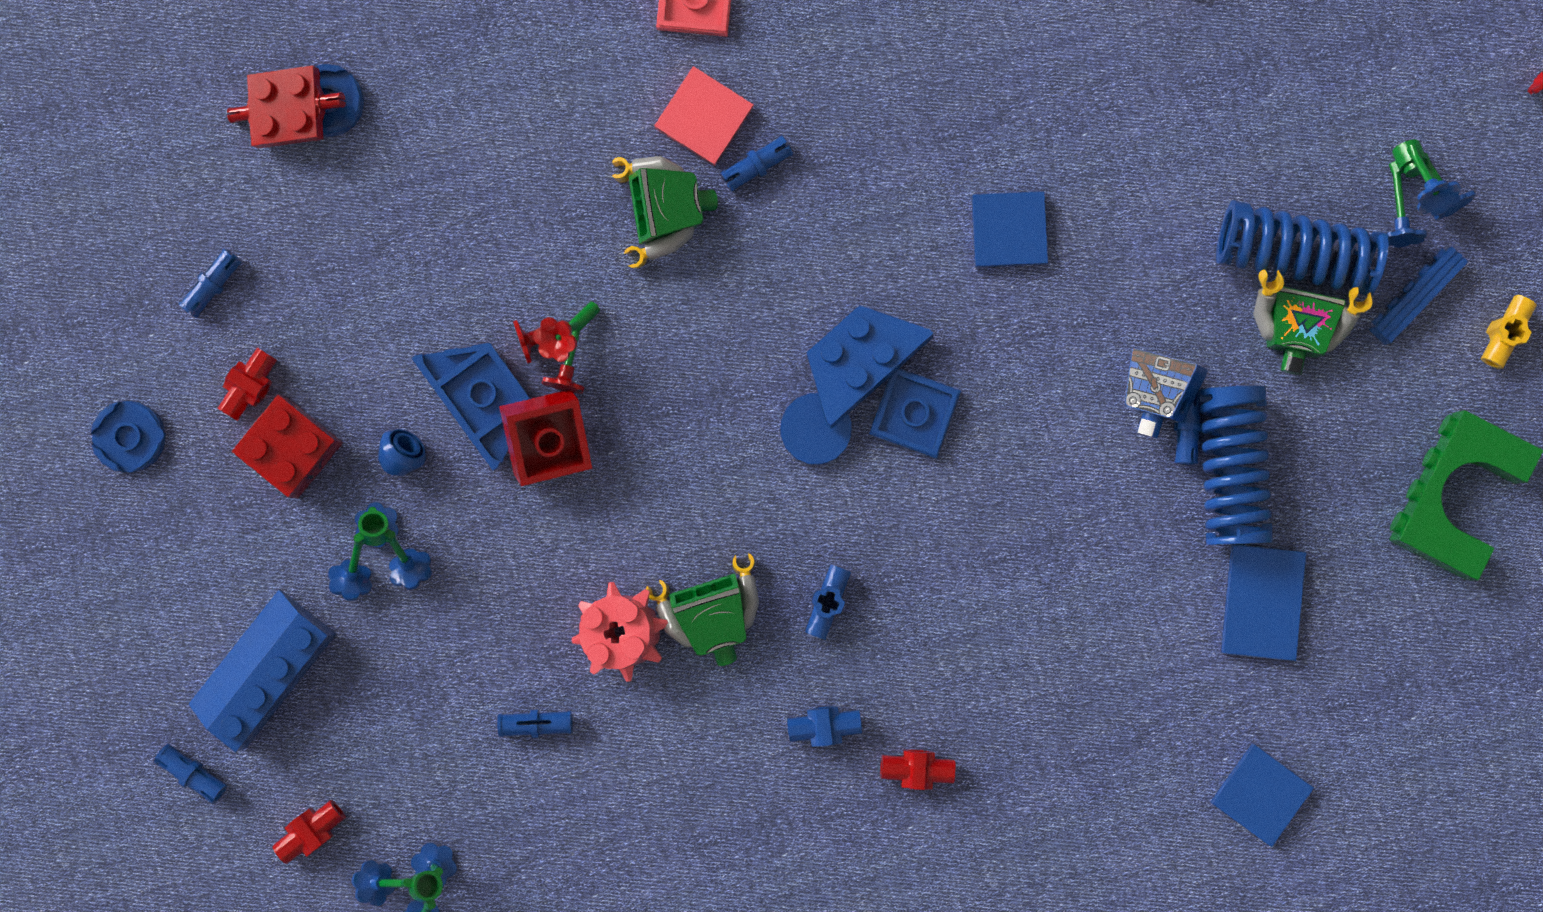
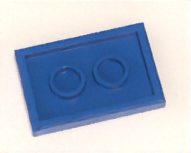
(1263, 602)

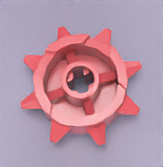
(621, 652)

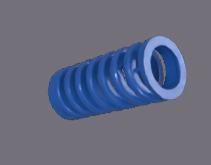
(1242, 213)
(1226, 465)

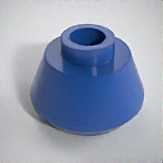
(400, 452)

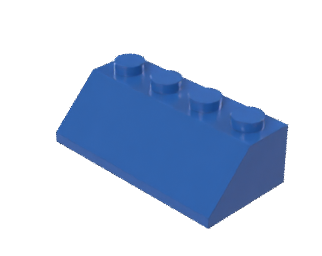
(260, 671)

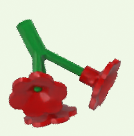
(558, 342)

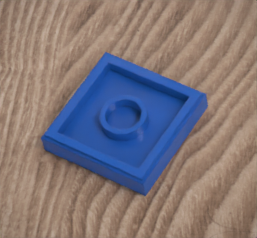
(1009, 229)
(915, 413)
(1261, 795)

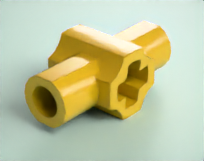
(1500, 345)

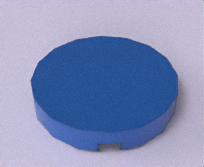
(335, 80)
(807, 432)
(128, 436)

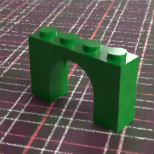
(1423, 523)

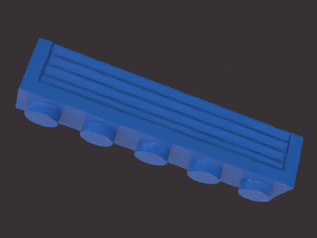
(1417, 294)

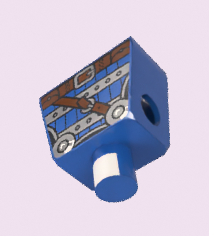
(1161, 389)

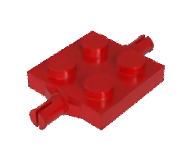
(285, 107)

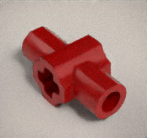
(247, 384)
(917, 769)
(308, 831)

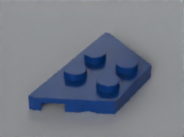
(861, 357)
(472, 388)

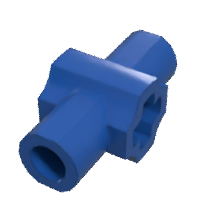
(820, 621)
(824, 726)

